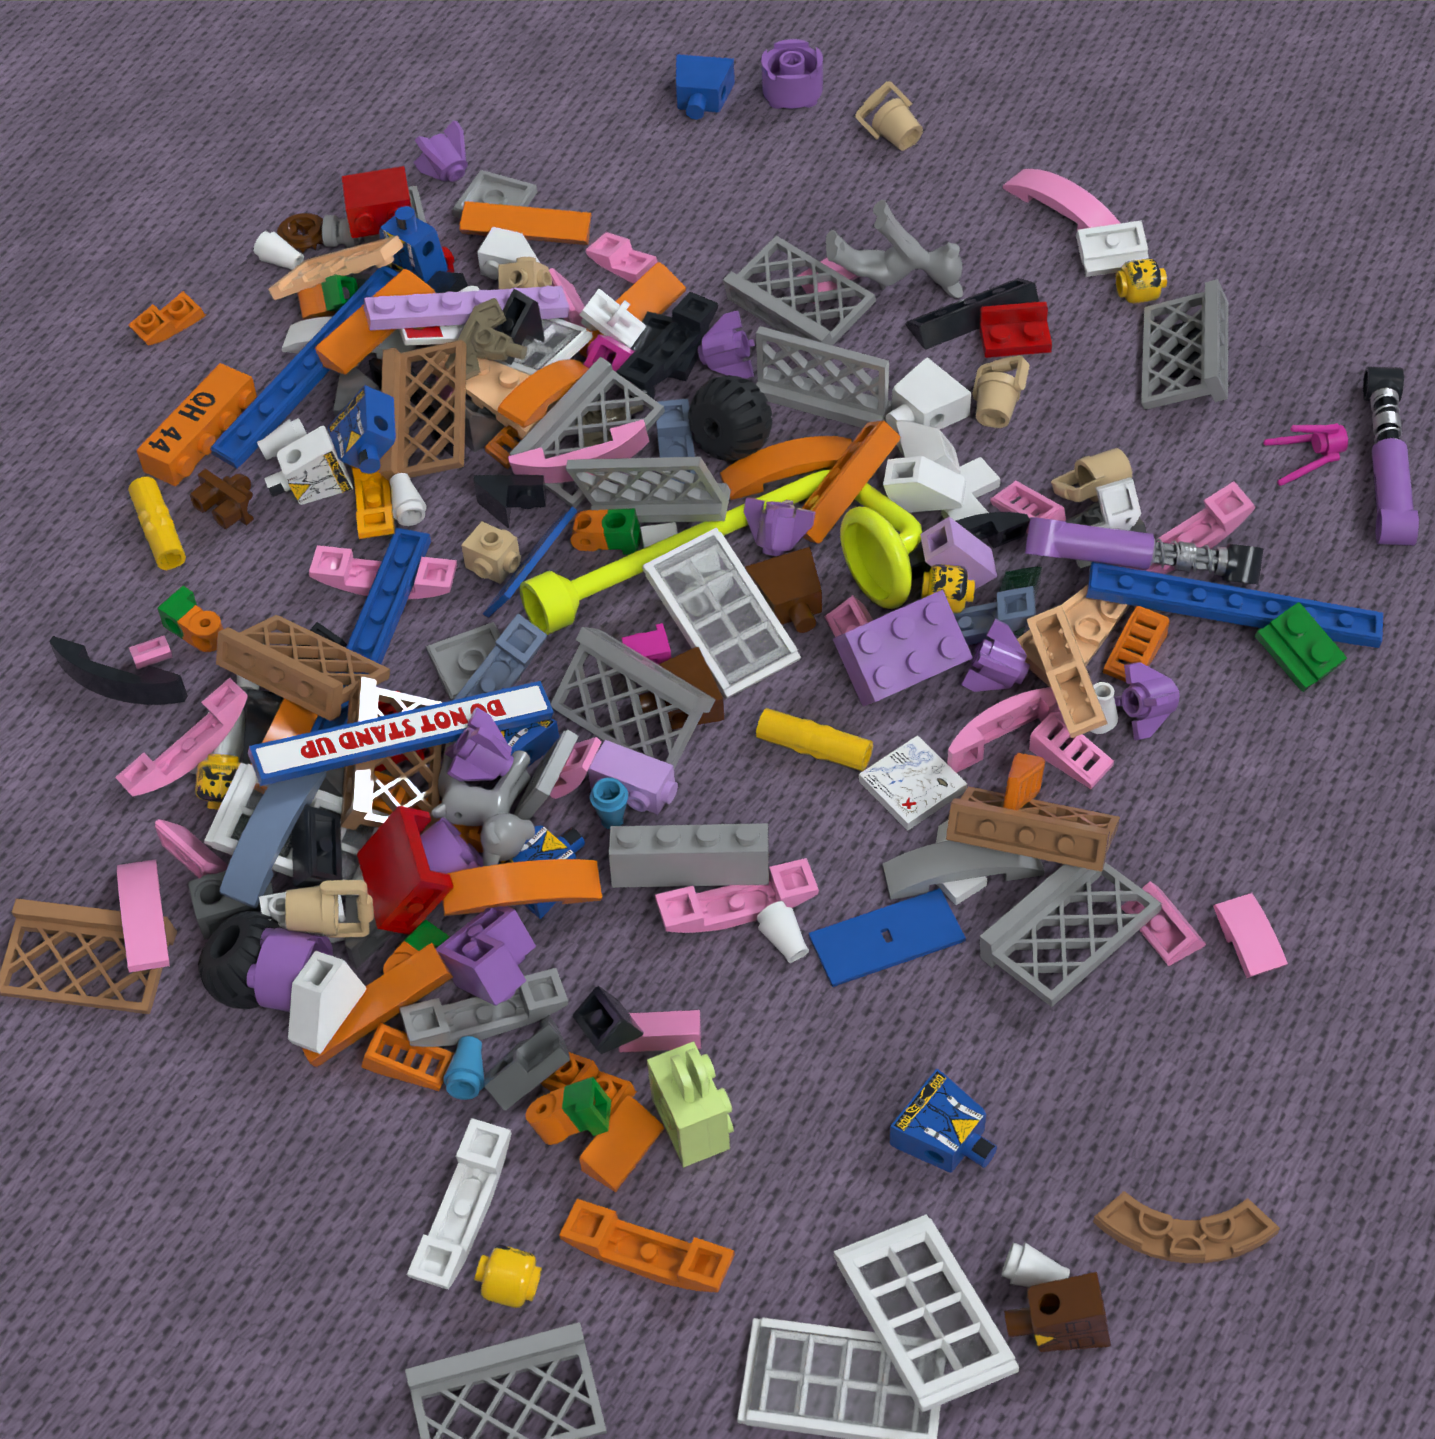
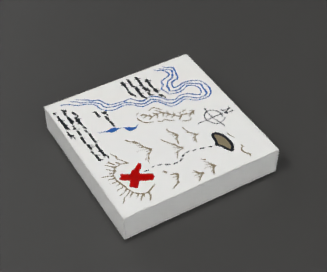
(912, 782)

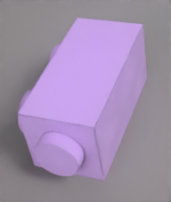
(953, 545)
(647, 779)

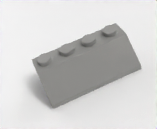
(689, 855)

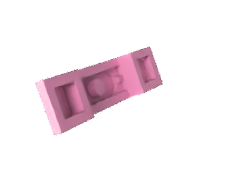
(1061, 196)
(626, 442)
(1221, 516)
(342, 571)
(998, 721)
(193, 747)
(735, 904)
(142, 916)

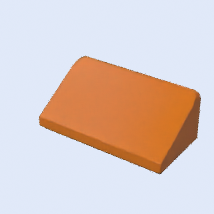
(617, 1152)

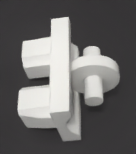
(611, 319)

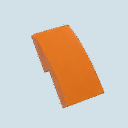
(159, 325)
(581, 1068)

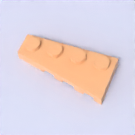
(342, 262)
(492, 387)
(1090, 623)

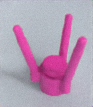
(1326, 439)

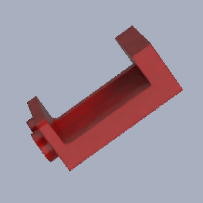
(374, 198)
(399, 872)

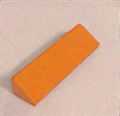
(532, 222)
(651, 293)
(353, 338)
(849, 477)
(384, 997)

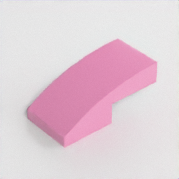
(618, 257)
(150, 652)
(576, 767)
(1251, 935)

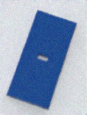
(529, 562)
(859, 949)

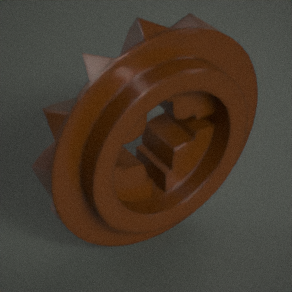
(306, 223)

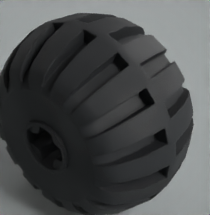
(730, 418)
(230, 954)

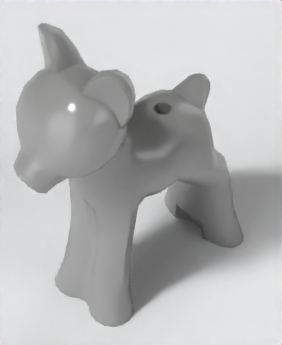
(905, 255)
(502, 832)

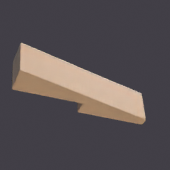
(1066, 671)

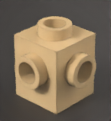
(524, 274)
(491, 552)

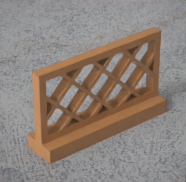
(398, 384)
(294, 678)
(360, 778)
(1034, 831)
(79, 922)

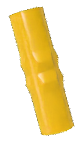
(156, 523)
(814, 739)

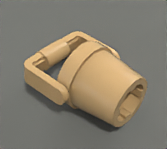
(893, 119)
(998, 391)
(1092, 473)
(317, 909)

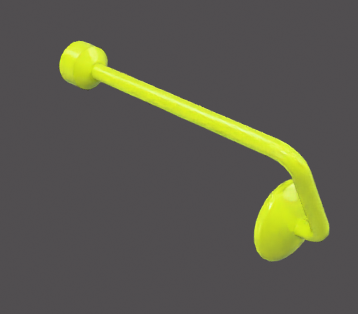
(867, 536)

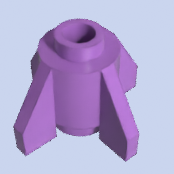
(443, 154)
(726, 348)
(777, 526)
(998, 662)
(1148, 698)
(480, 751)

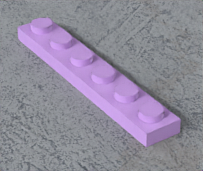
(453, 307)

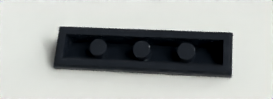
(964, 315)

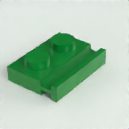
(1300, 647)

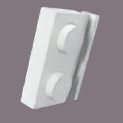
(1110, 246)

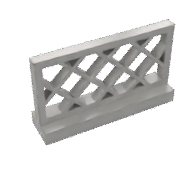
(778, 311)
(1210, 343)
(817, 394)
(573, 406)
(663, 501)
(635, 669)
(1040, 910)
(507, 1361)

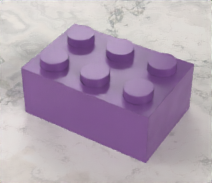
(902, 648)

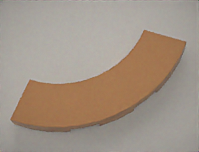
(1186, 1241)

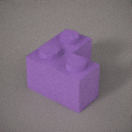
(488, 953)

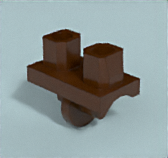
(229, 494)

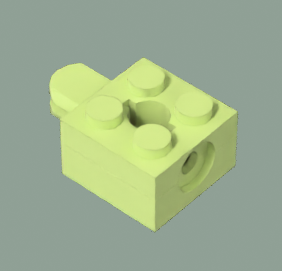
(690, 1103)

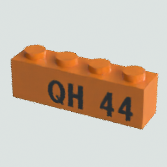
(196, 424)

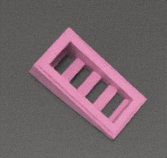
(1038, 503)
(1051, 751)

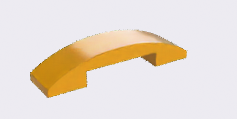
(373, 504)

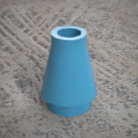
(609, 801)
(465, 1072)

